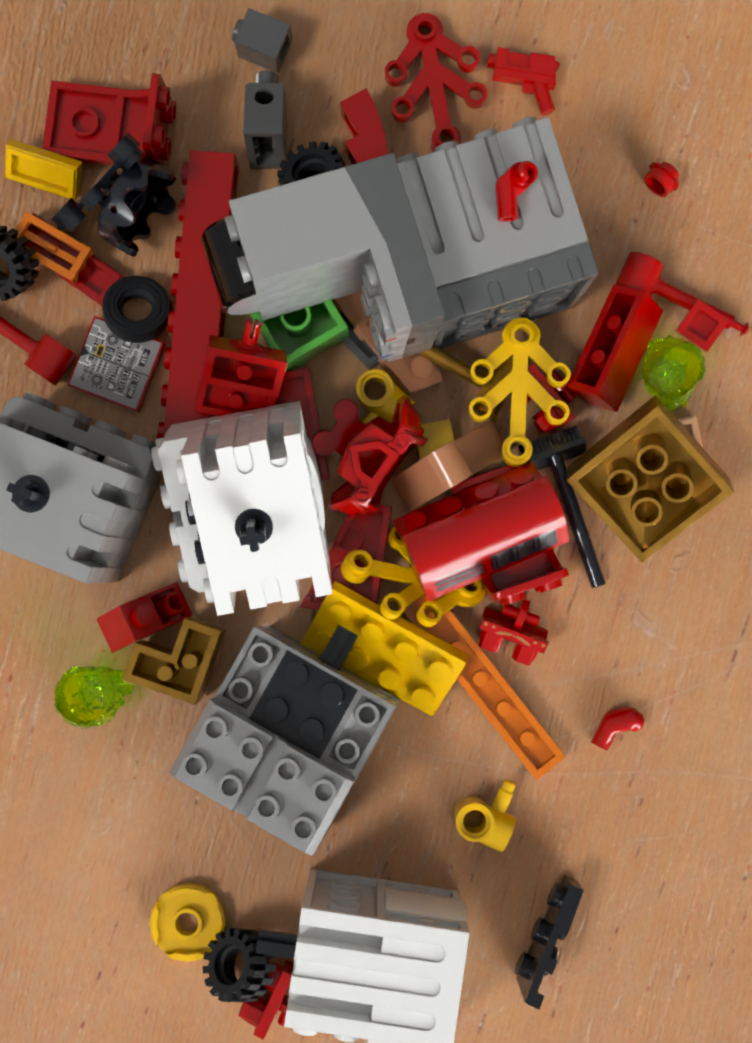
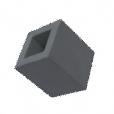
(262, 40)

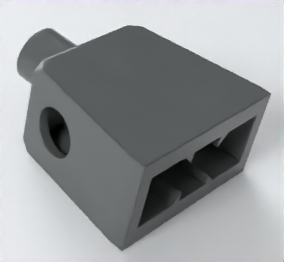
(265, 121)

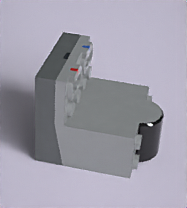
(326, 242)

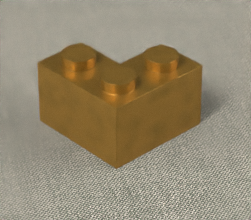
(178, 671)

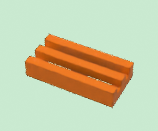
(77, 263)

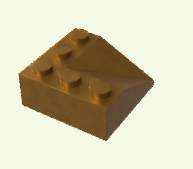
(649, 479)

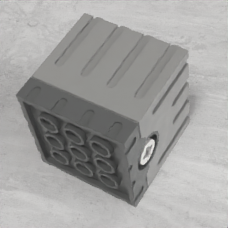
(492, 267)

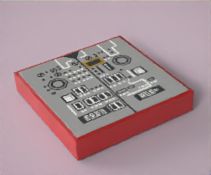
(115, 368)

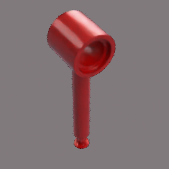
(644, 274)
(45, 356)

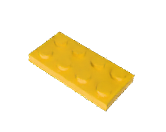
(388, 651)

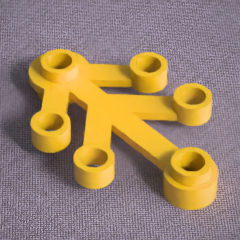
(519, 384)
(403, 574)

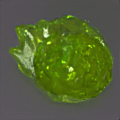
(672, 370)
(90, 695)

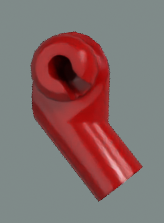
(510, 186)

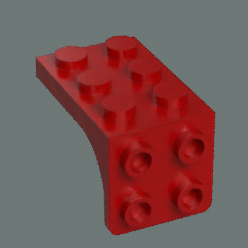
(92, 120)
(539, 572)

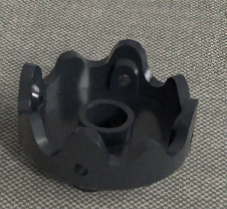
(132, 201)

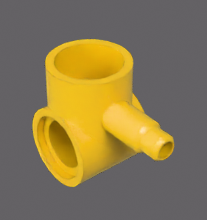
(383, 406)
(496, 825)

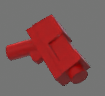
(532, 71)

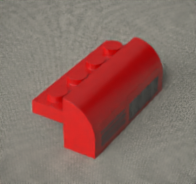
(482, 530)

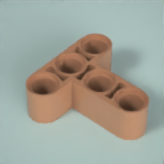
(449, 465)

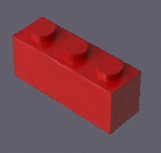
(615, 347)

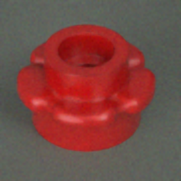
(662, 178)

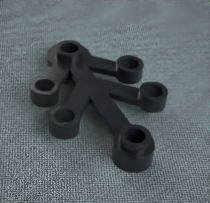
(123, 156)

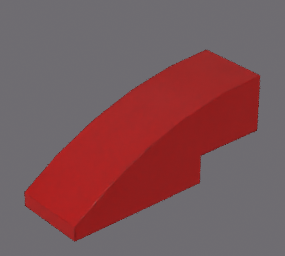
(365, 126)

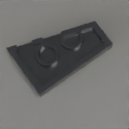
(542, 954)

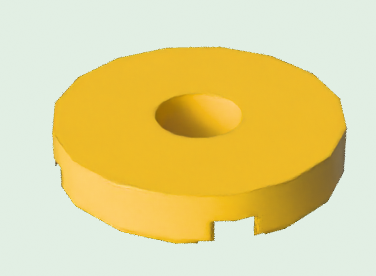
(191, 899)

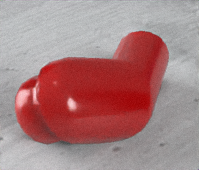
(615, 722)

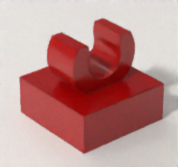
(702, 325)

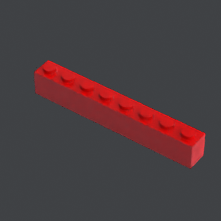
(210, 184)

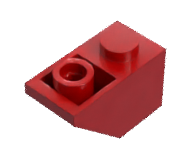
(144, 617)

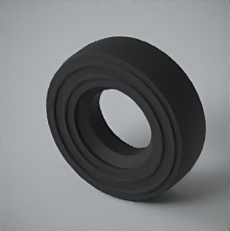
(136, 287)

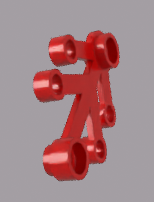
(434, 75)

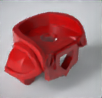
(368, 452)

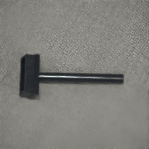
(553, 452)

